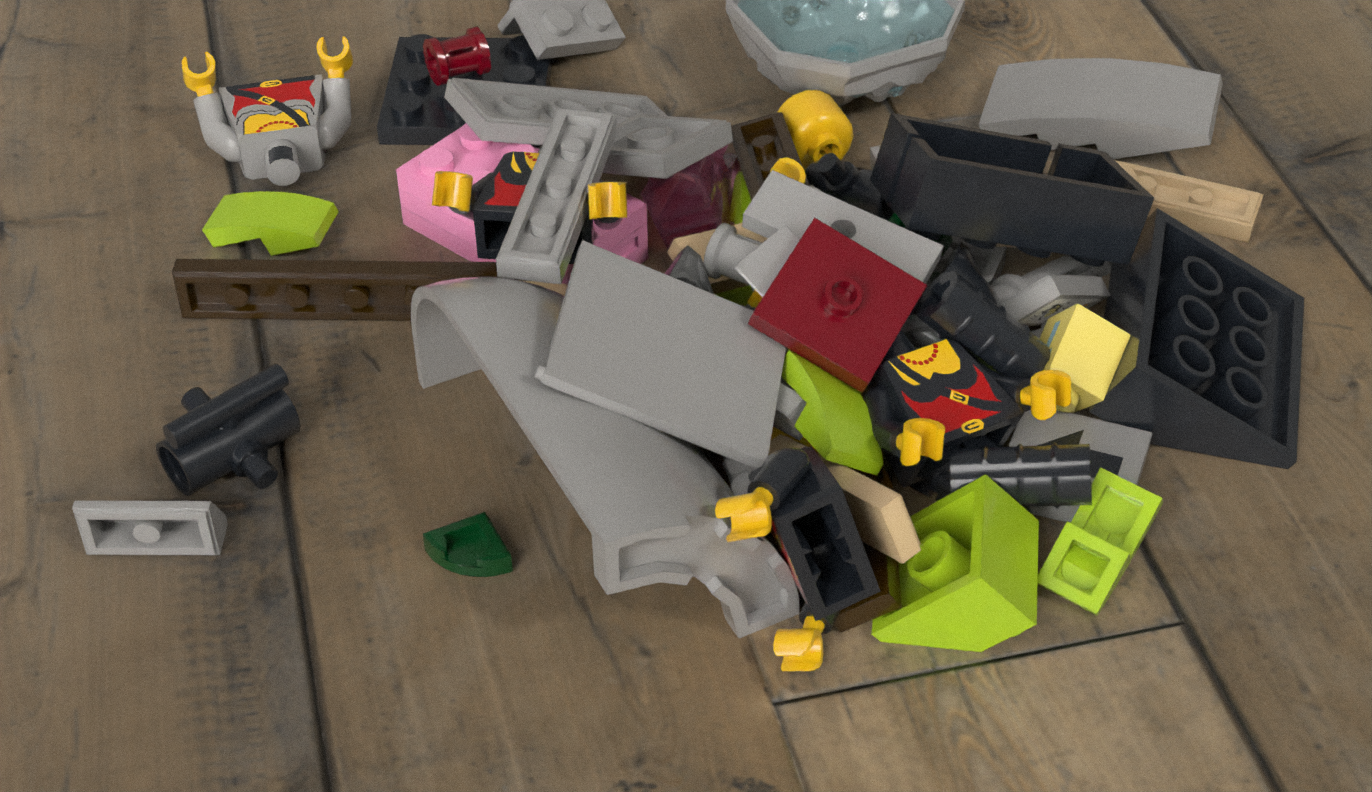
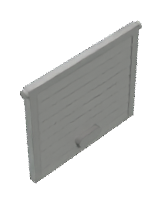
(665, 356)

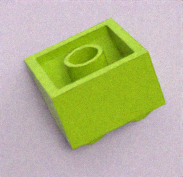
(972, 574)

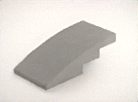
(1105, 101)

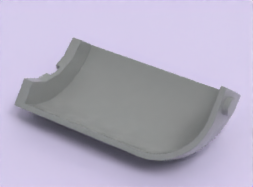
(631, 484)

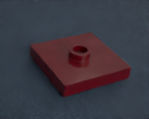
(837, 304)

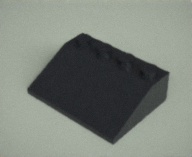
(1207, 349)

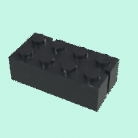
(995, 191)

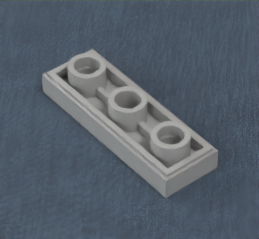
(794, 204)

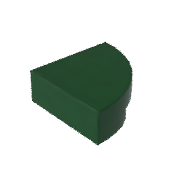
(469, 547)

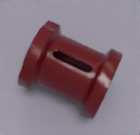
(457, 56)

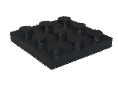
(416, 107)

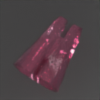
(693, 198)

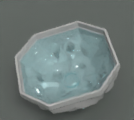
(846, 44)

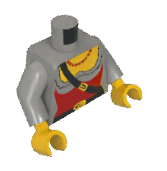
(275, 124)

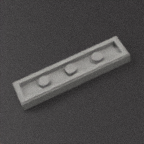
(557, 197)

